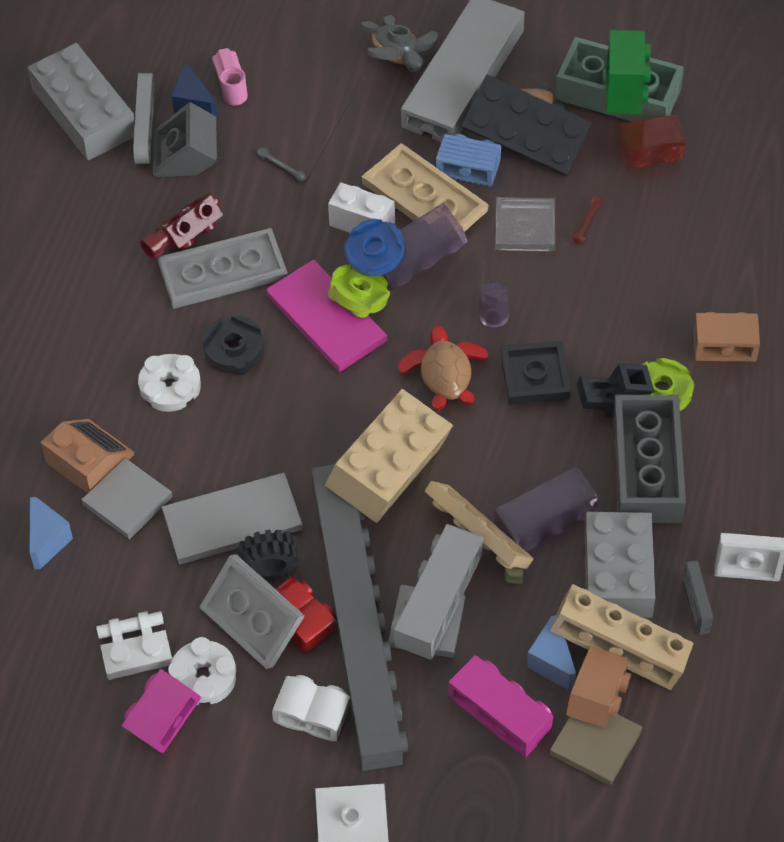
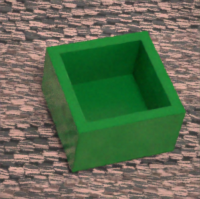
(627, 72)

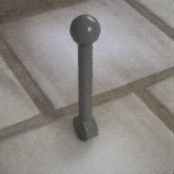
(263, 154)

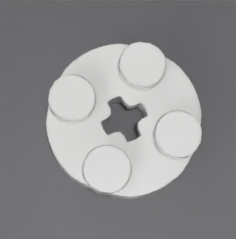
(166, 367)
(210, 655)

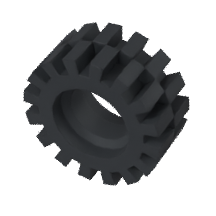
(270, 554)

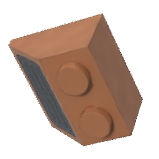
(83, 452)

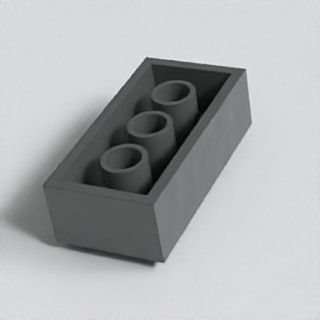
(649, 456)

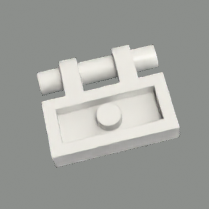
(136, 653)

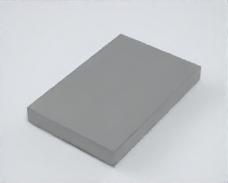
(251, 611)

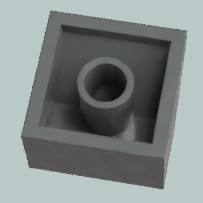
(185, 143)

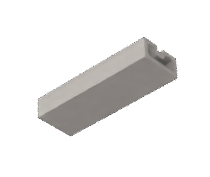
(452, 79)

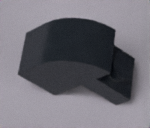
(626, 379)

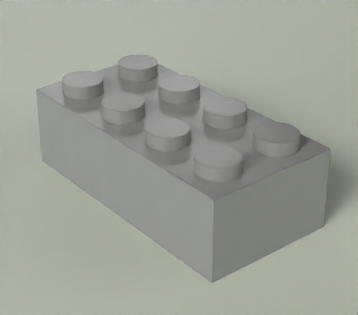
(82, 101)

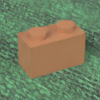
(726, 337)
(598, 686)

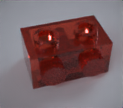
(652, 141)

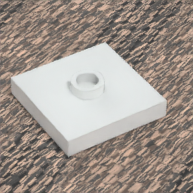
(749, 557)
(352, 814)

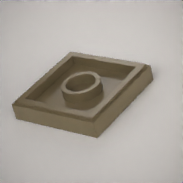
(596, 749)

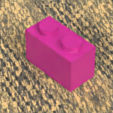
(160, 710)

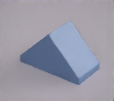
(47, 533)
(552, 658)

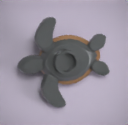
(398, 43)

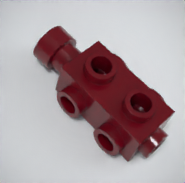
(183, 227)

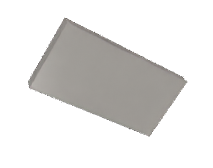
(222, 268)
(225, 517)

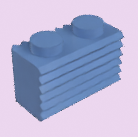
(469, 159)

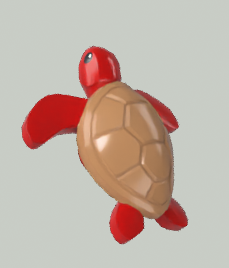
(445, 367)

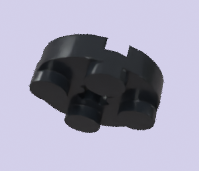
(237, 359)

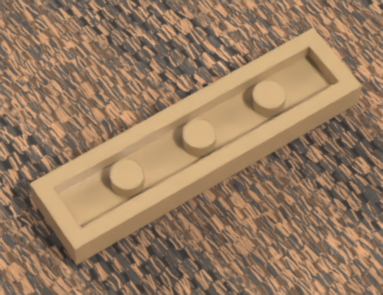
(470, 519)

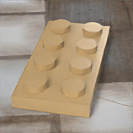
(421, 187)

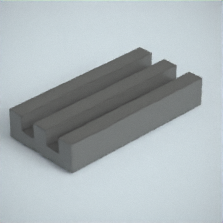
(697, 597)

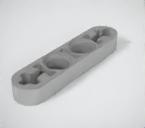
(143, 118)

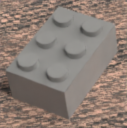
(621, 560)

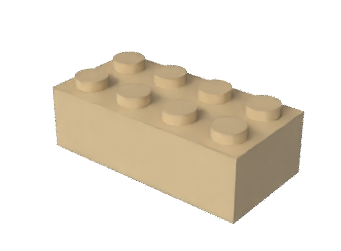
(388, 455)

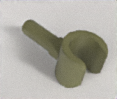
(514, 575)

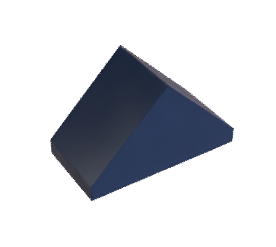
(192, 90)

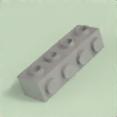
(437, 592)

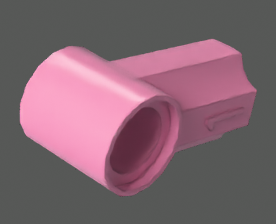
(230, 77)

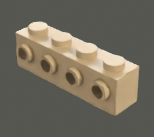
(607, 626)

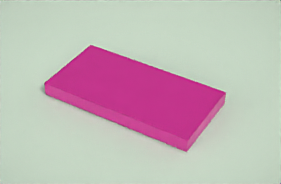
(324, 322)

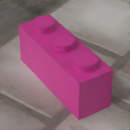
(501, 705)

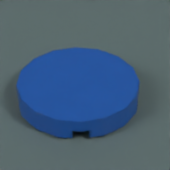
(374, 247)

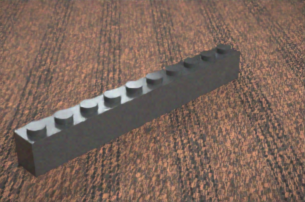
(360, 628)

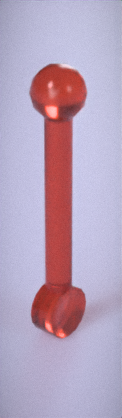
(596, 203)

